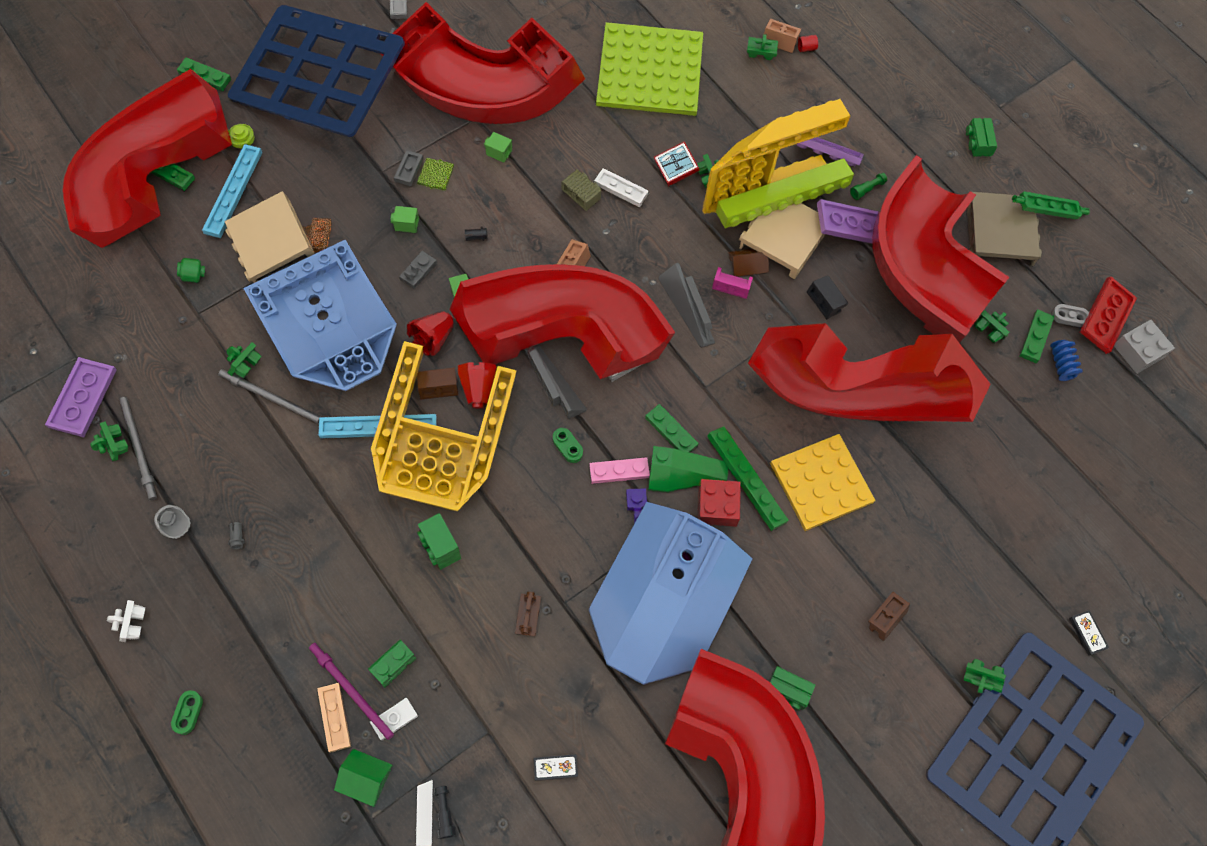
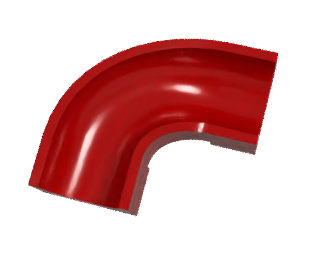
(107, 176)
(924, 262)
(761, 750)

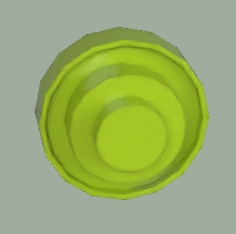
(240, 135)

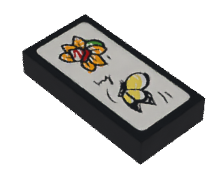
(1089, 633)
(555, 767)

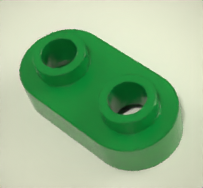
(567, 444)
(186, 712)

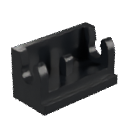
(827, 297)

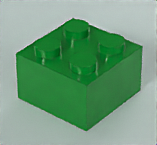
(439, 541)

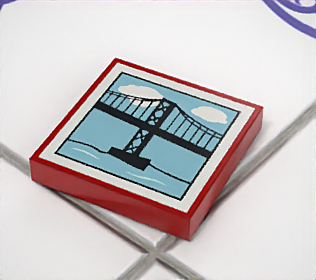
(676, 163)

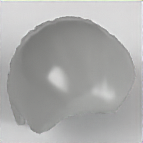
(172, 521)

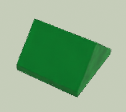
(362, 777)

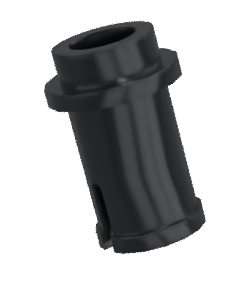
(477, 234)

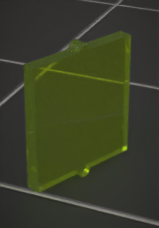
(435, 174)

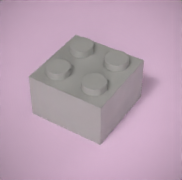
(1144, 346)

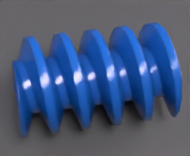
(1065, 360)

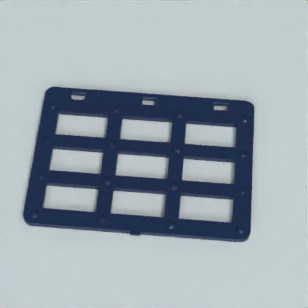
(325, 27)
(1096, 770)

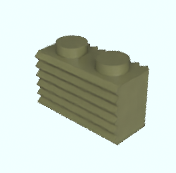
(581, 189)

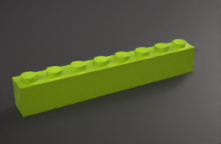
(784, 193)

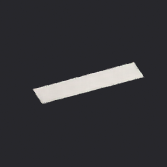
(424, 814)

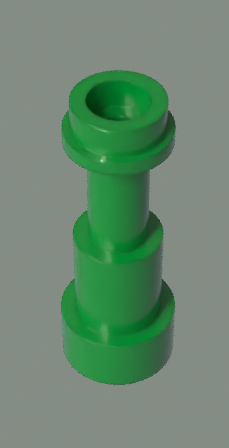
(858, 191)

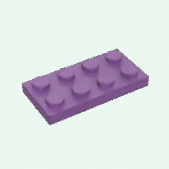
(834, 150)
(846, 221)
(81, 397)

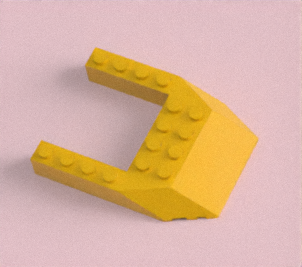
(753, 159)
(430, 460)

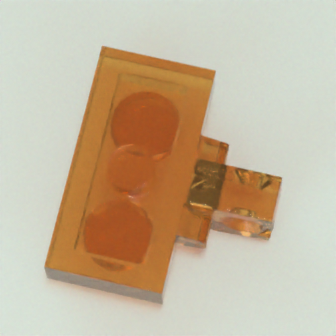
(318, 233)

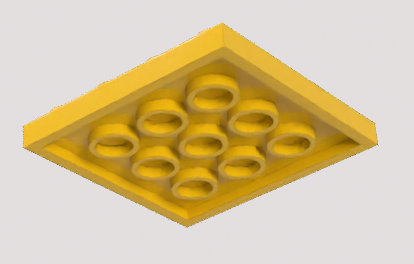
(822, 482)

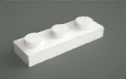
(621, 187)

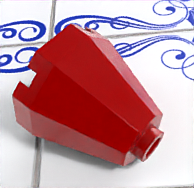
(431, 331)
(477, 382)

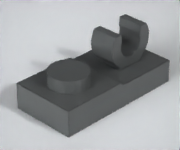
(418, 269)

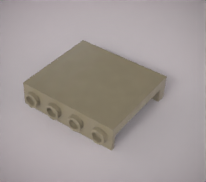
(1002, 228)

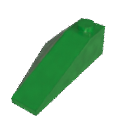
(679, 469)

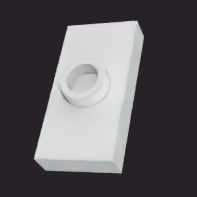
(396, 717)

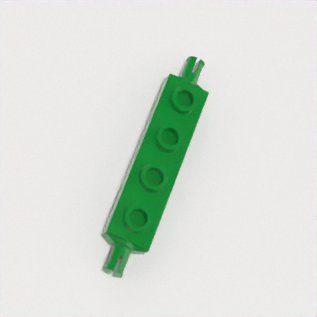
(1050, 205)

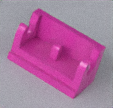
(731, 284)

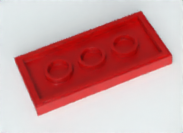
(1108, 315)

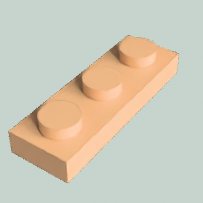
(334, 717)

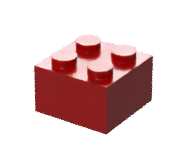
(719, 502)

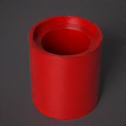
(807, 43)

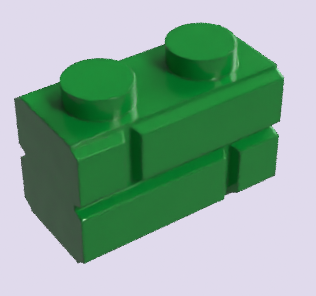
(982, 137)
(392, 663)
(792, 687)

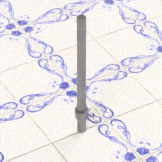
(239, 381)
(147, 479)

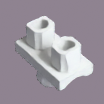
(127, 630)

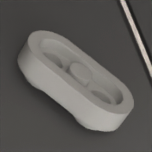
(1070, 315)

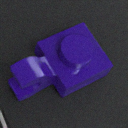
(636, 501)

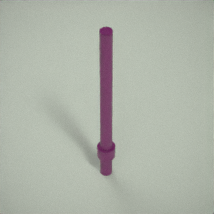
(326, 662)

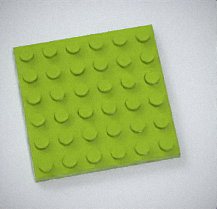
(650, 69)

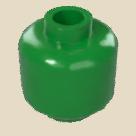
(190, 270)

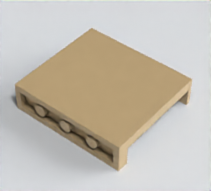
(268, 236)
(785, 236)

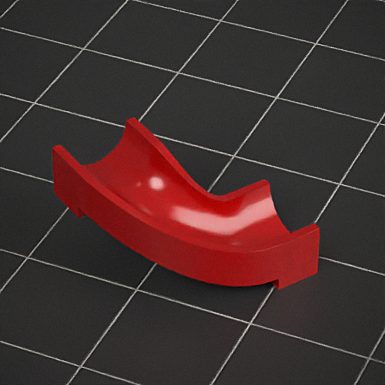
(481, 81)
(548, 302)
(911, 383)

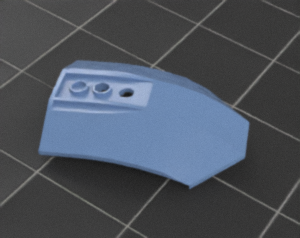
(331, 351)
(645, 615)

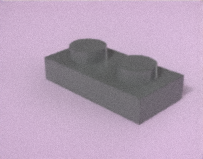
(408, 168)

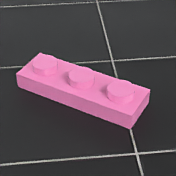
(619, 470)

